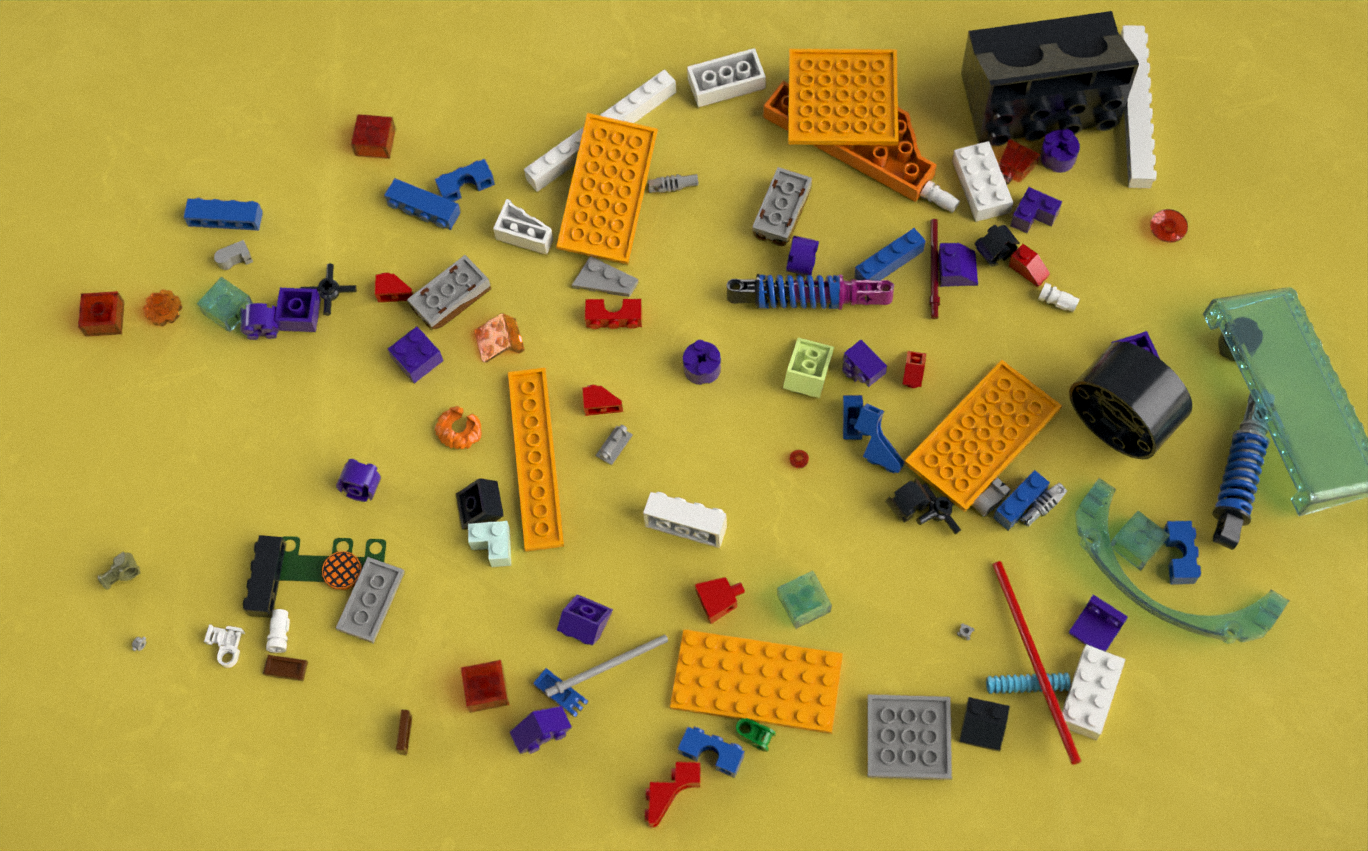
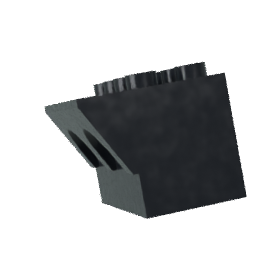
(1047, 77)

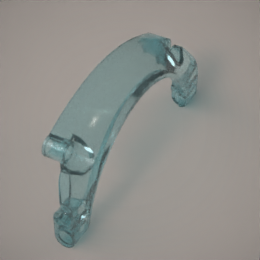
(1245, 624)

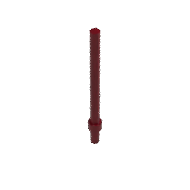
(934, 299)

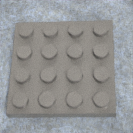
(909, 737)

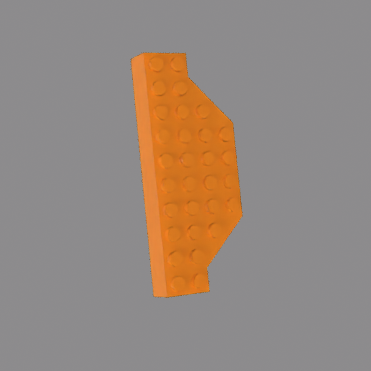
(893, 165)

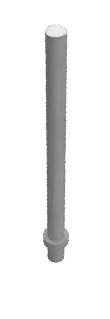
(560, 687)

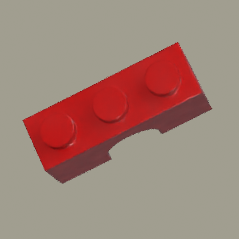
(628, 316)

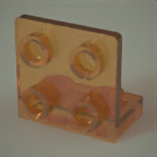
(498, 336)

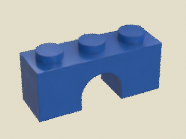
(475, 173)
(1014, 506)
(1182, 537)
(696, 742)

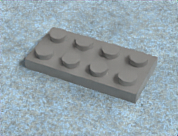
(370, 600)

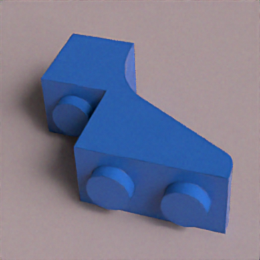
(879, 448)

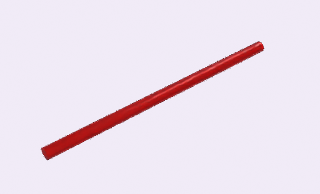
(1037, 664)

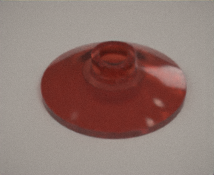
(1169, 219)

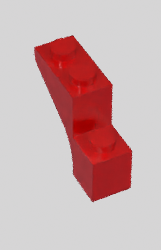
(663, 793)

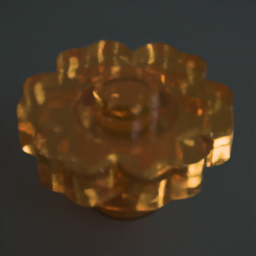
(162, 307)

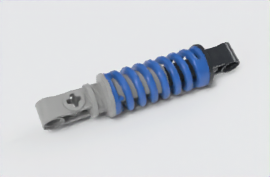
(1241, 477)

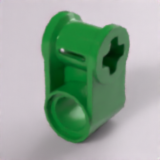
(755, 735)

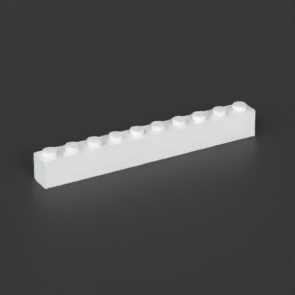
(628, 109)
(1138, 114)

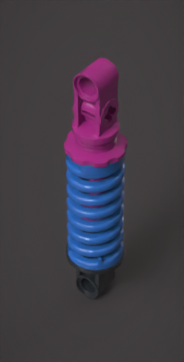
(832, 290)

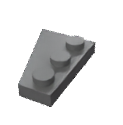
(603, 277)

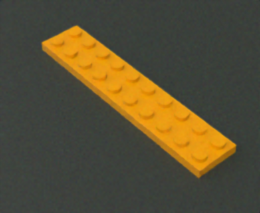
(535, 460)

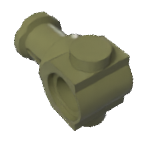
(123, 568)

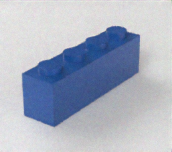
(422, 204)
(223, 214)
(891, 257)

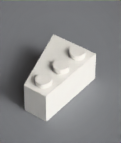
(522, 230)

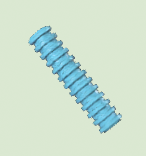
(1025, 683)

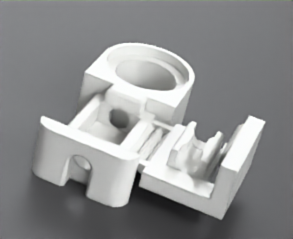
(229, 641)

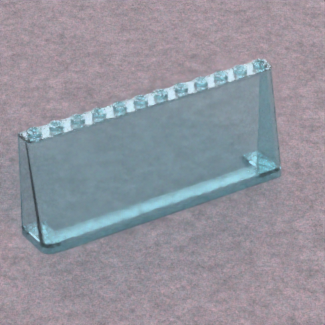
(1296, 395)

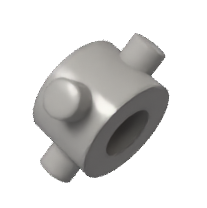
(965, 631)
(139, 643)

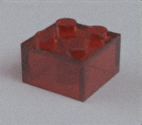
(373, 136)
(101, 313)
(485, 686)

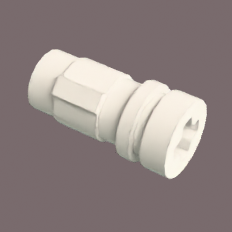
(939, 197)
(1058, 298)
(278, 628)

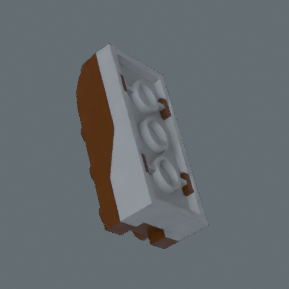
(782, 207)
(449, 293)

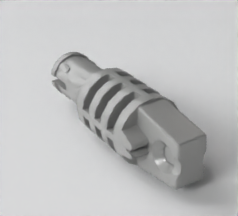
(672, 183)
(1044, 503)

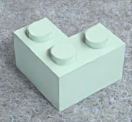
(495, 538)

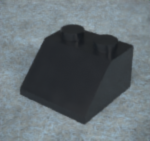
(479, 503)
(984, 724)

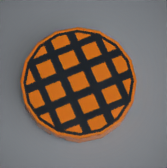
(341, 570)

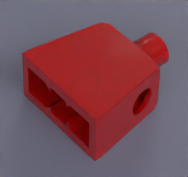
(718, 597)

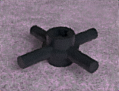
(334, 289)
(939, 510)

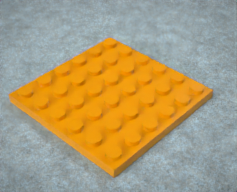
(843, 97)

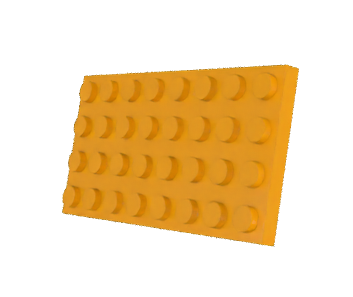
(607, 188)
(983, 435)
(757, 681)

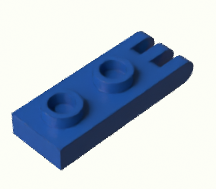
(567, 699)

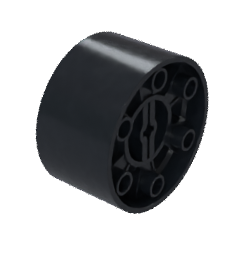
(1131, 400)

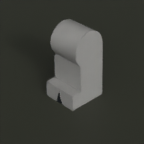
(233, 255)
(991, 497)

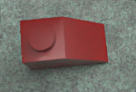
(1029, 265)
(391, 288)
(914, 369)
(600, 401)

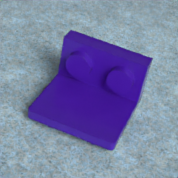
(1098, 624)

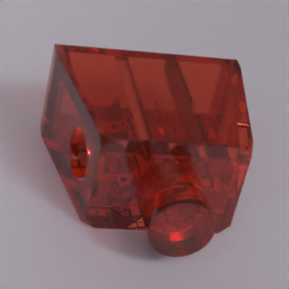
(1017, 162)

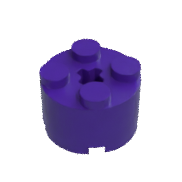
(1060, 150)
(802, 255)
(259, 321)
(702, 362)
(358, 480)

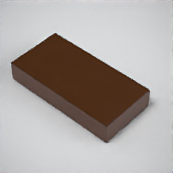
(285, 667)
(404, 732)

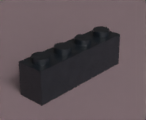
(265, 576)

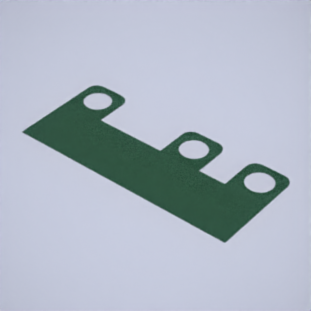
(309, 567)

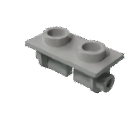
(614, 444)

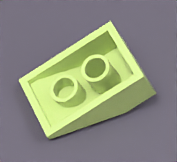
(808, 367)

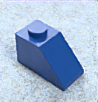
(851, 409)

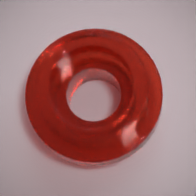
(799, 464)

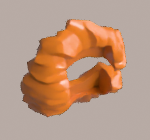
(453, 439)

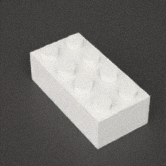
(726, 77)
(982, 181)
(685, 519)
(1092, 691)

